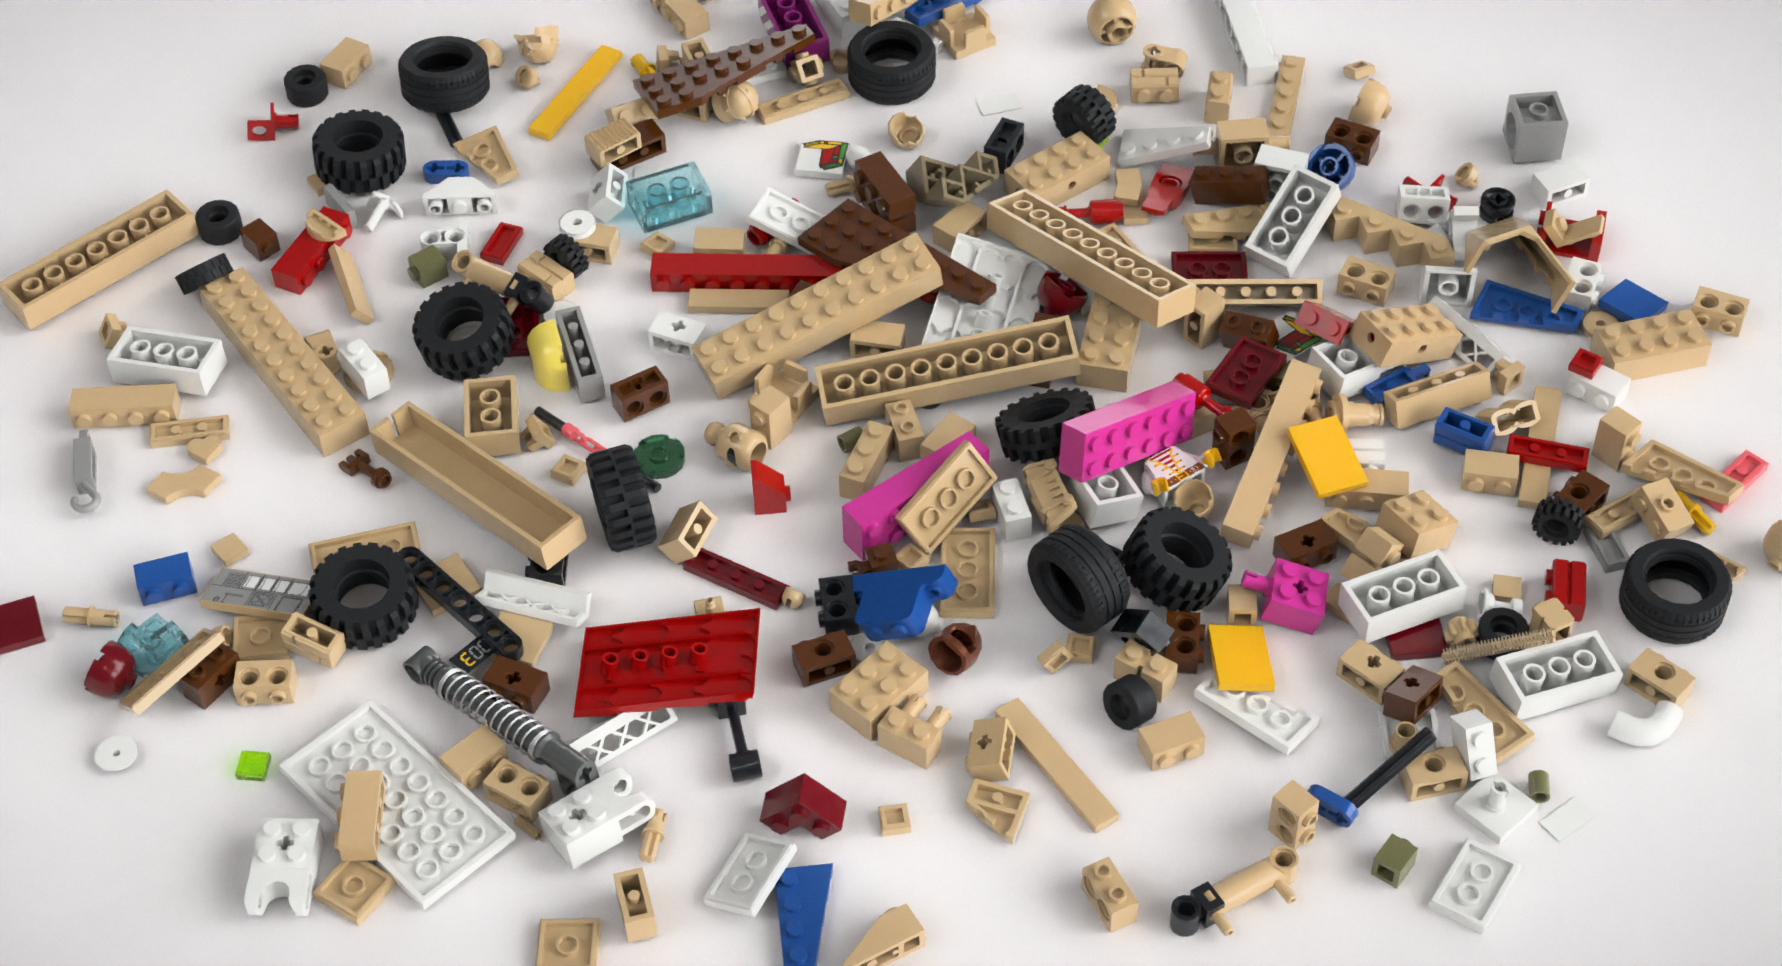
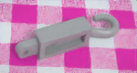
(85, 472)

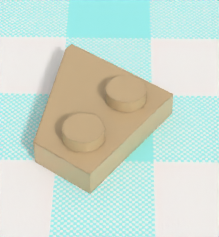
(998, 807)

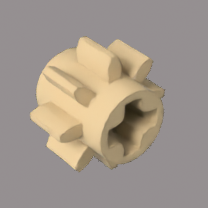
(1461, 632)

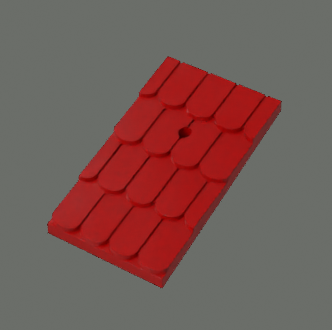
(668, 663)

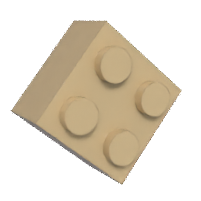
(1417, 523)

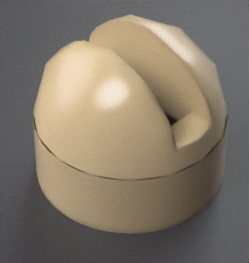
(794, 596)
(226, 632)

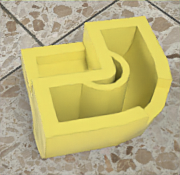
(548, 357)

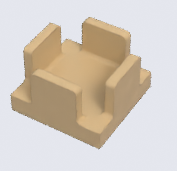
(964, 33)
(792, 382)

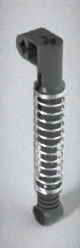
(541, 745)

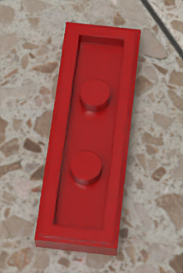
(1548, 453)

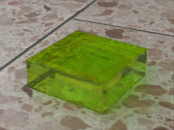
(253, 766)

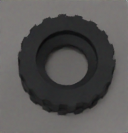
(203, 273)

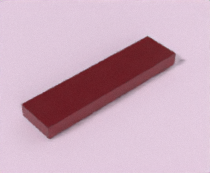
(736, 578)

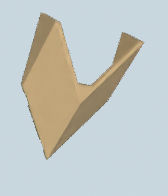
(1529, 241)

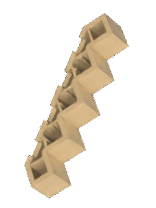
(1383, 232)

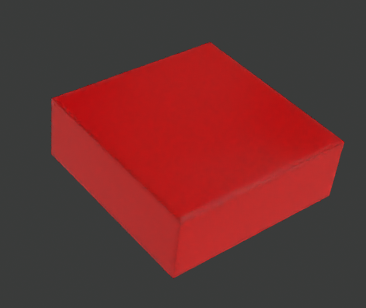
(1585, 363)

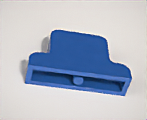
(900, 601)

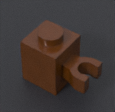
(877, 559)

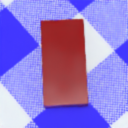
(501, 243)

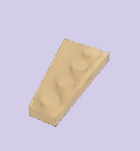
(1467, 693)

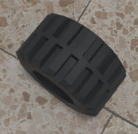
(1084, 111)

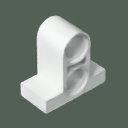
(1458, 224)
(448, 240)

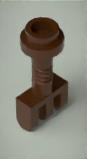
(379, 477)

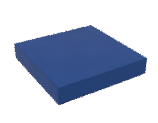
(1631, 302)

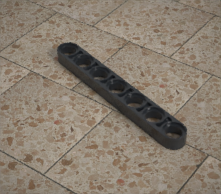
(465, 612)

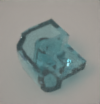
(152, 643)

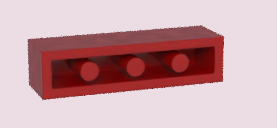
(307, 256)

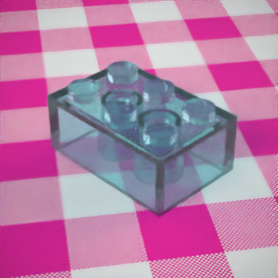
(669, 197)

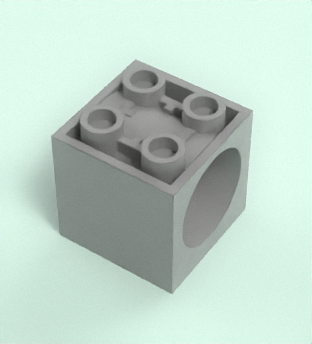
(1535, 126)

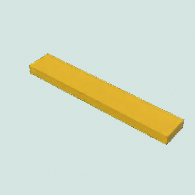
(575, 92)

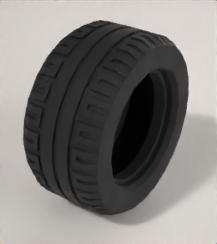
(891, 41)
(444, 74)
(1683, 562)
(1078, 578)

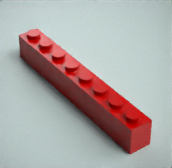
(735, 271)

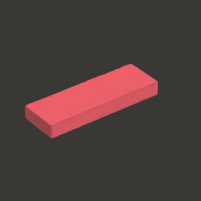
(1745, 470)

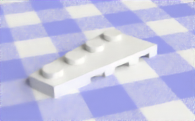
(1154, 144)
(1273, 724)

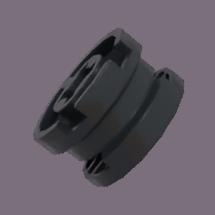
(1496, 203)

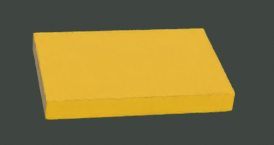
(1327, 457)
(1240, 658)

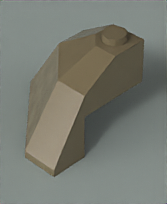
(951, 185)

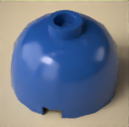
(1333, 163)

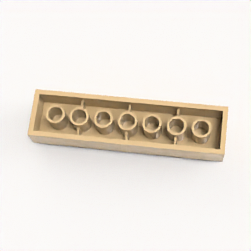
(98, 259)

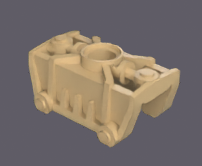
(1050, 496)

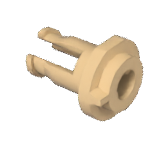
(1354, 414)

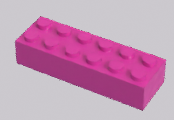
(1126, 431)
(871, 516)

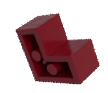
(803, 804)

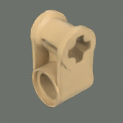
(1164, 58)
(325, 348)

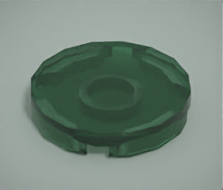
(660, 456)

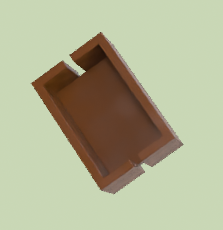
(884, 191)

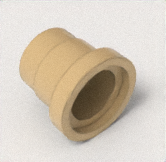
(1403, 733)

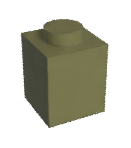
(427, 267)
(1394, 860)

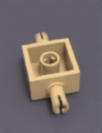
(1240, 140)

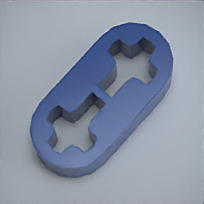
(439, 170)
(1334, 806)

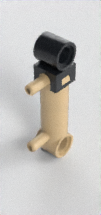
(516, 287)
(1210, 902)

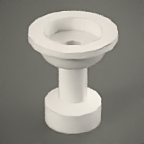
(1487, 602)

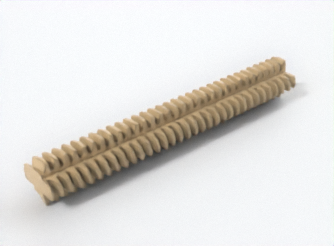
(1500, 646)

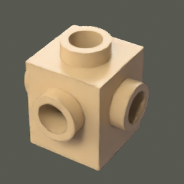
(814, 68)

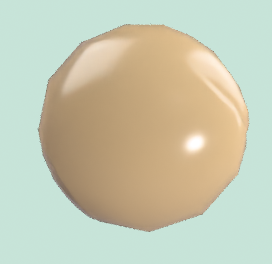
(493, 51)
(905, 130)
(1195, 496)

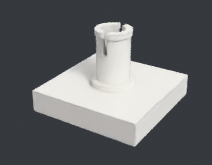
(1495, 807)

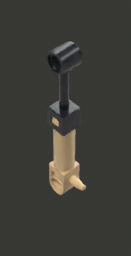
(744, 763)

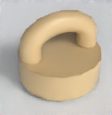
(527, 77)
(1467, 175)

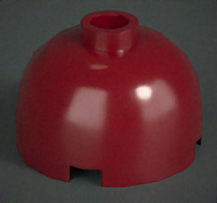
(1060, 296)
(112, 672)

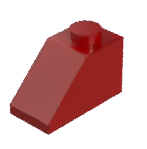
(768, 489)

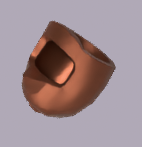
(955, 648)

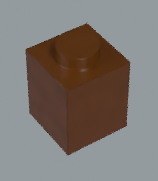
(259, 239)

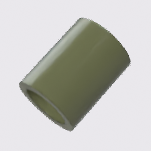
(849, 439)
(1539, 786)

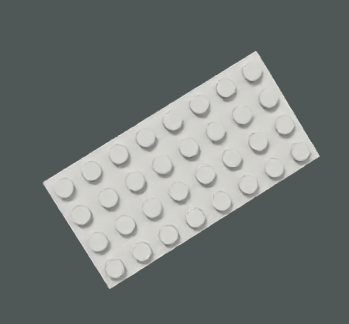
(430, 821)

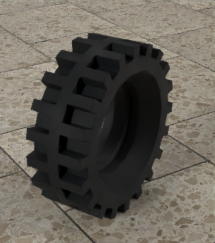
(1034, 424)

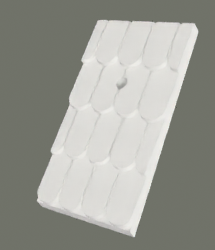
(1012, 305)

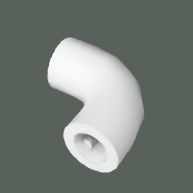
(1647, 730)

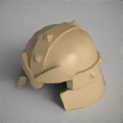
(539, 46)
(737, 102)

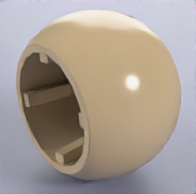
(1111, 20)

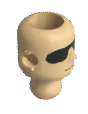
(736, 444)

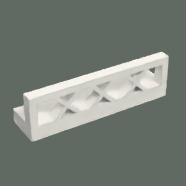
(1473, 334)
(535, 598)
(610, 725)

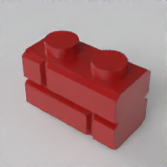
(1568, 584)

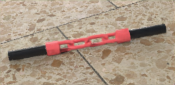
(572, 432)

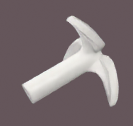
(380, 202)

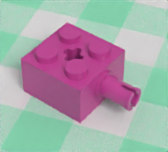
(1291, 595)

